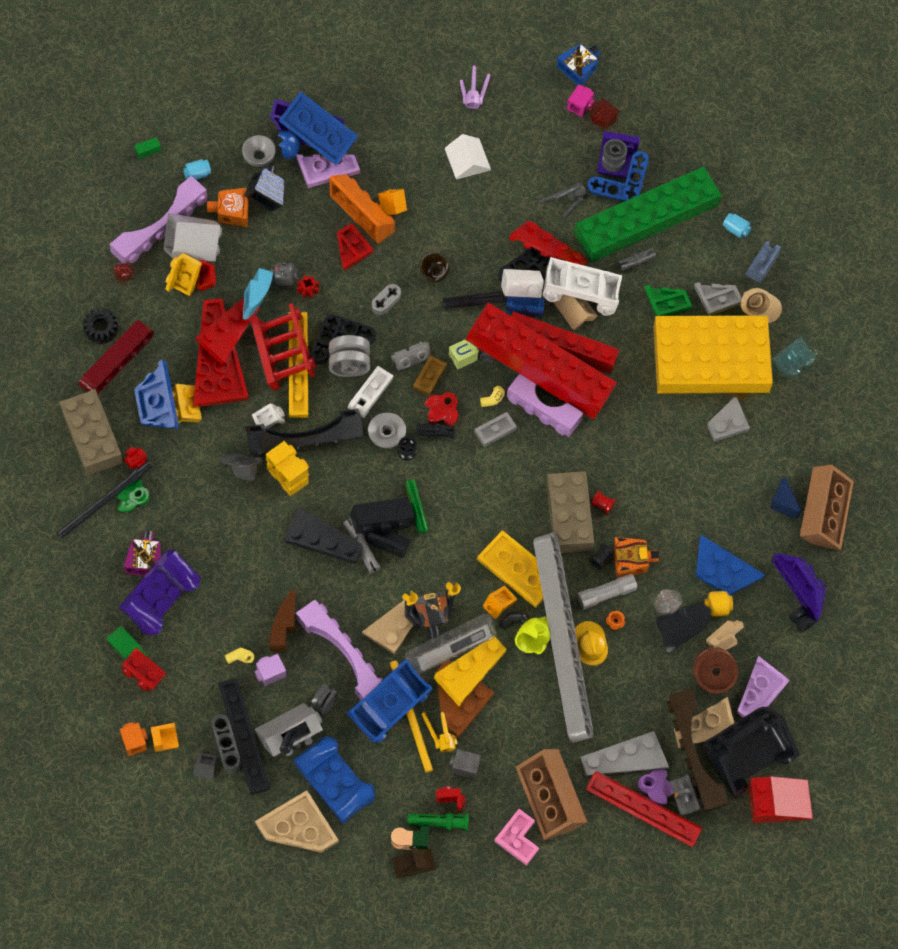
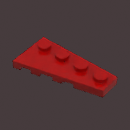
(543, 241)
(225, 332)

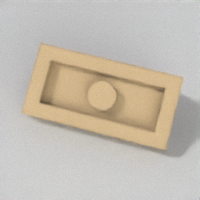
(575, 310)

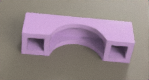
(562, 418)

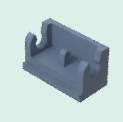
(763, 262)

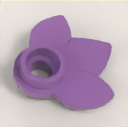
(659, 786)

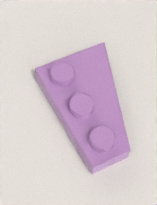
(762, 687)

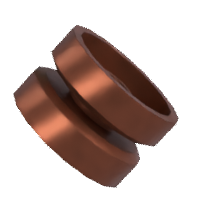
(715, 658)

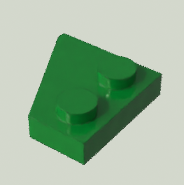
(667, 301)

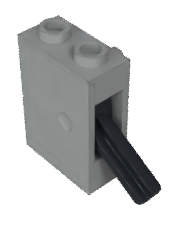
(289, 730)

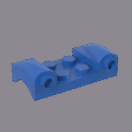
(389, 701)
(334, 779)

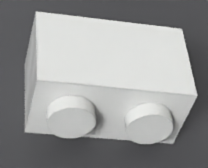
(522, 283)

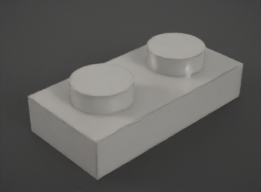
(495, 429)

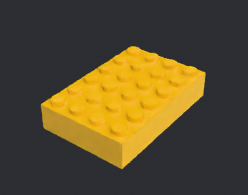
(712, 354)

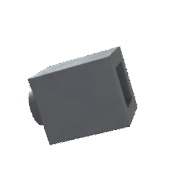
(465, 764)

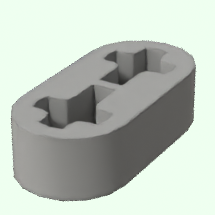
(383, 296)

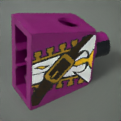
(142, 554)

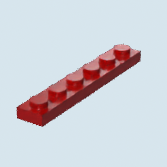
(644, 808)

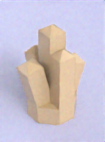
(725, 635)

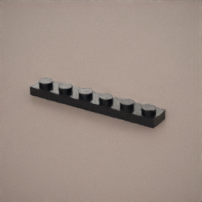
(244, 736)

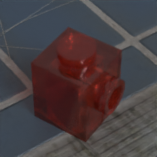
(604, 114)

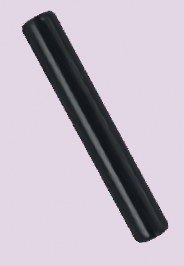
(472, 300)

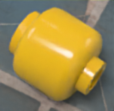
(719, 603)

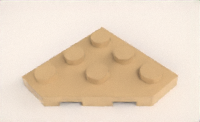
(298, 825)

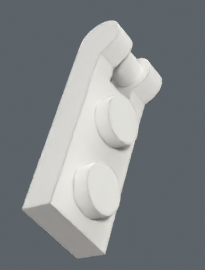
(371, 391)

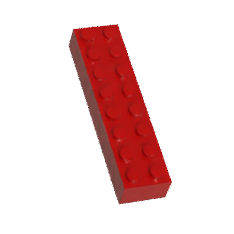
(540, 361)

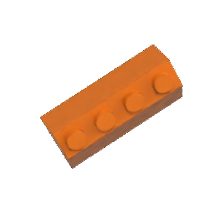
(361, 207)

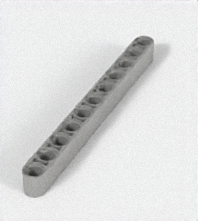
(563, 638)

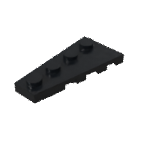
(318, 536)

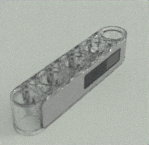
(451, 643)

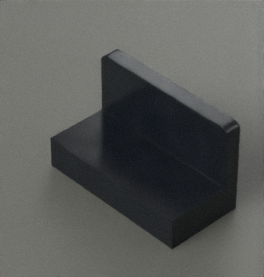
(389, 542)

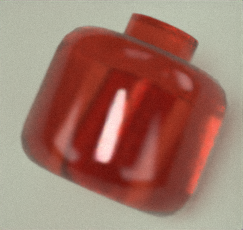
(123, 271)

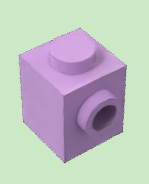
(270, 669)

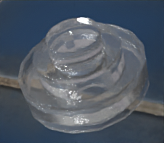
(668, 601)

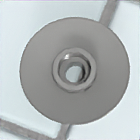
(386, 422)

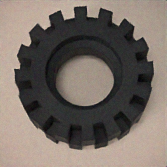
(103, 335)

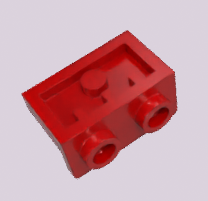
(142, 670)

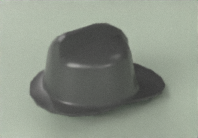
(242, 465)

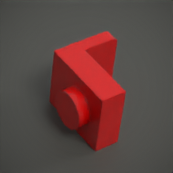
(206, 277)
(447, 794)

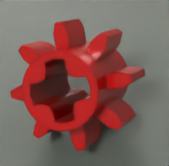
(308, 287)
(135, 458)

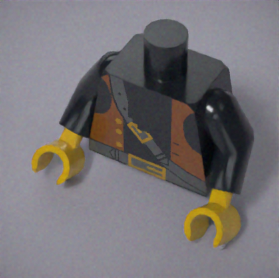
(430, 609)

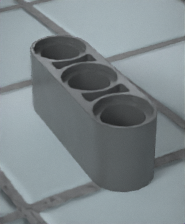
(221, 736)

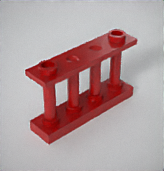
(264, 345)

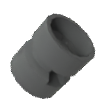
(614, 155)

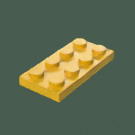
(514, 567)

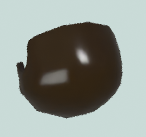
(434, 267)

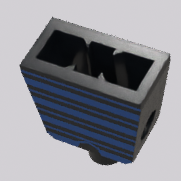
(266, 188)

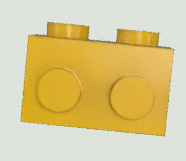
(183, 274)
(183, 400)

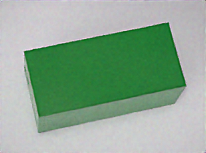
(147, 148)

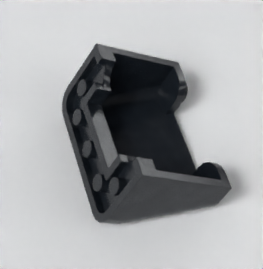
(750, 747)

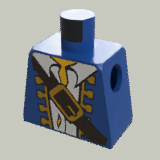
(579, 63)

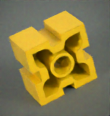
(287, 468)

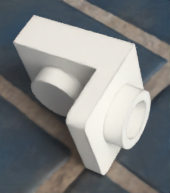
(269, 416)

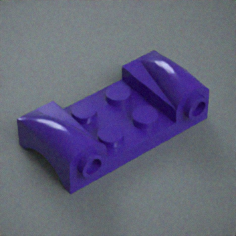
(159, 591)

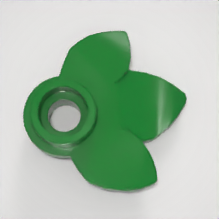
(129, 497)

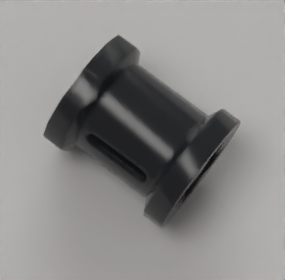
(602, 556)

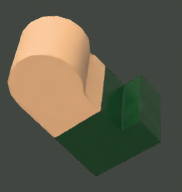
(410, 839)

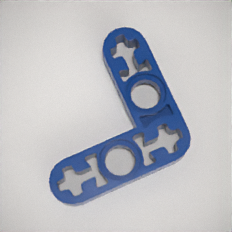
(622, 187)

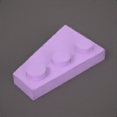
(318, 169)

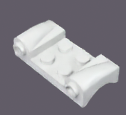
(582, 283)

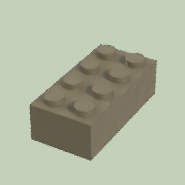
(91, 432)
(570, 511)

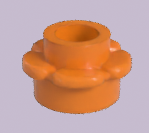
(620, 620)

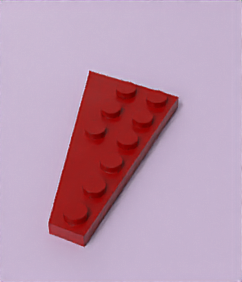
(215, 381)

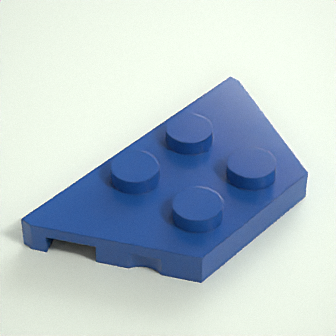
(156, 399)
(723, 569)

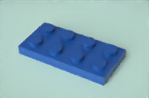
(318, 128)

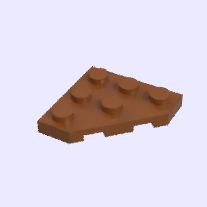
(461, 716)

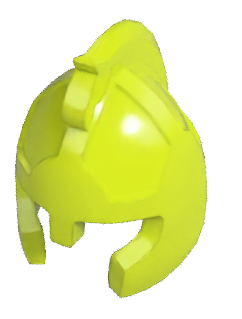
(533, 635)

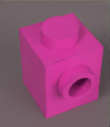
(580, 100)

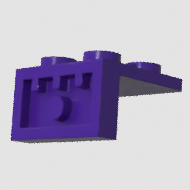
(632, 144)

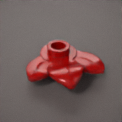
(441, 411)

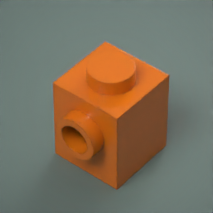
(133, 738)

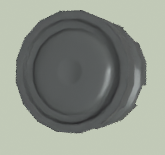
(324, 699)

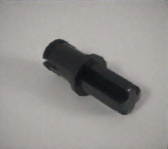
(435, 430)

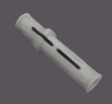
(366, 553)

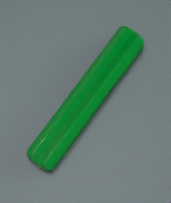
(416, 506)

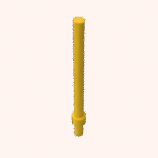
(417, 734)

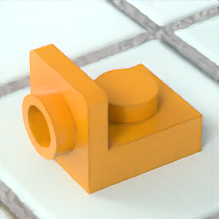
(499, 601)

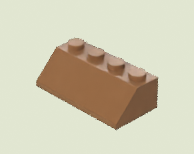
(826, 507)
(551, 793)

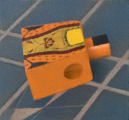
(632, 556)

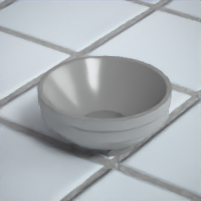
(258, 144)

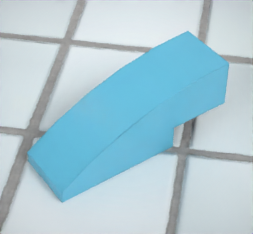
(256, 292)

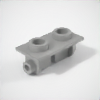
(416, 354)

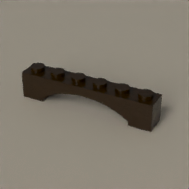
(711, 794)

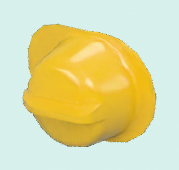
(591, 643)

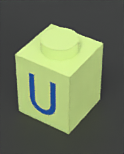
(463, 353)

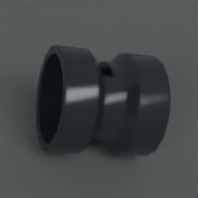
(407, 443)
(801, 619)

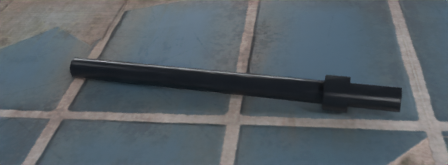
(134, 476)

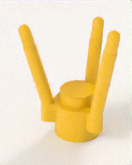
(446, 742)

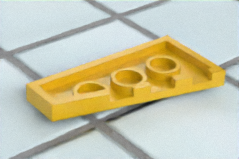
(470, 669)

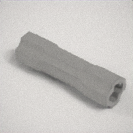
(609, 590)

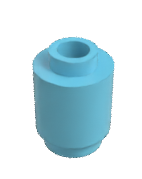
(197, 169)
(737, 225)

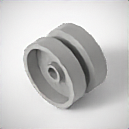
(349, 356)

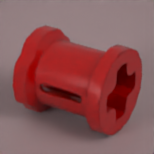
(603, 502)

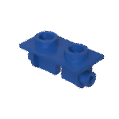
(525, 305)

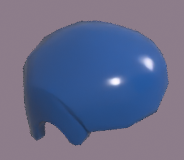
(290, 144)

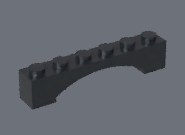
(345, 426)

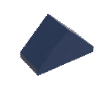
(785, 501)

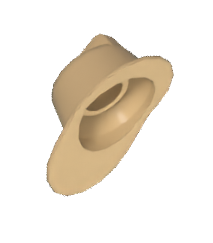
(761, 303)

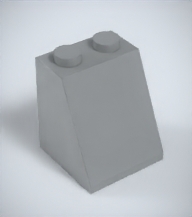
(192, 237)

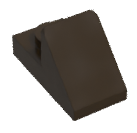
(413, 863)

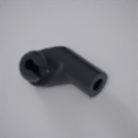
(511, 617)

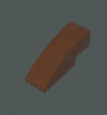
(283, 623)

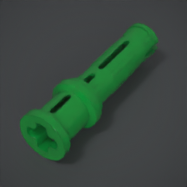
(449, 820)

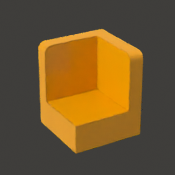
(393, 201)
(164, 737)

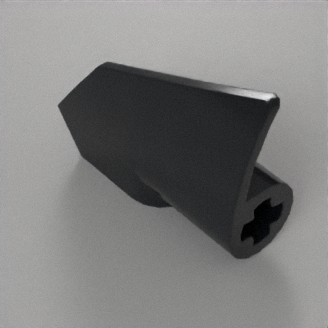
(682, 625)

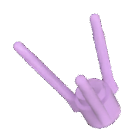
(473, 99)

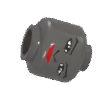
(285, 273)

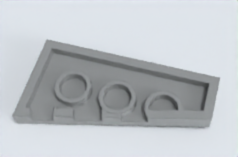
(627, 757)

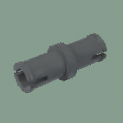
(637, 259)

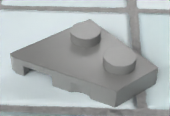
(718, 297)
(728, 421)

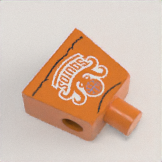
(231, 207)

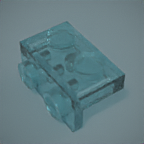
(793, 357)

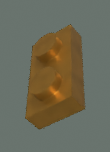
(429, 375)

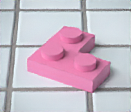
(513, 839)

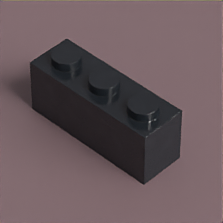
(381, 516)

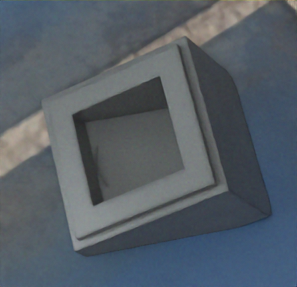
(205, 765)

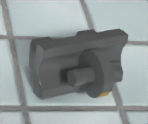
(685, 795)

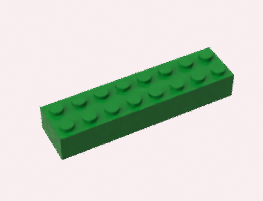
(647, 214)

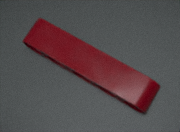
(116, 357)

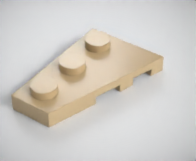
(390, 629)
(709, 722)

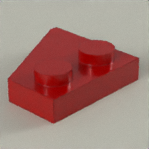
(352, 246)

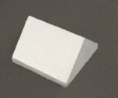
(467, 156)

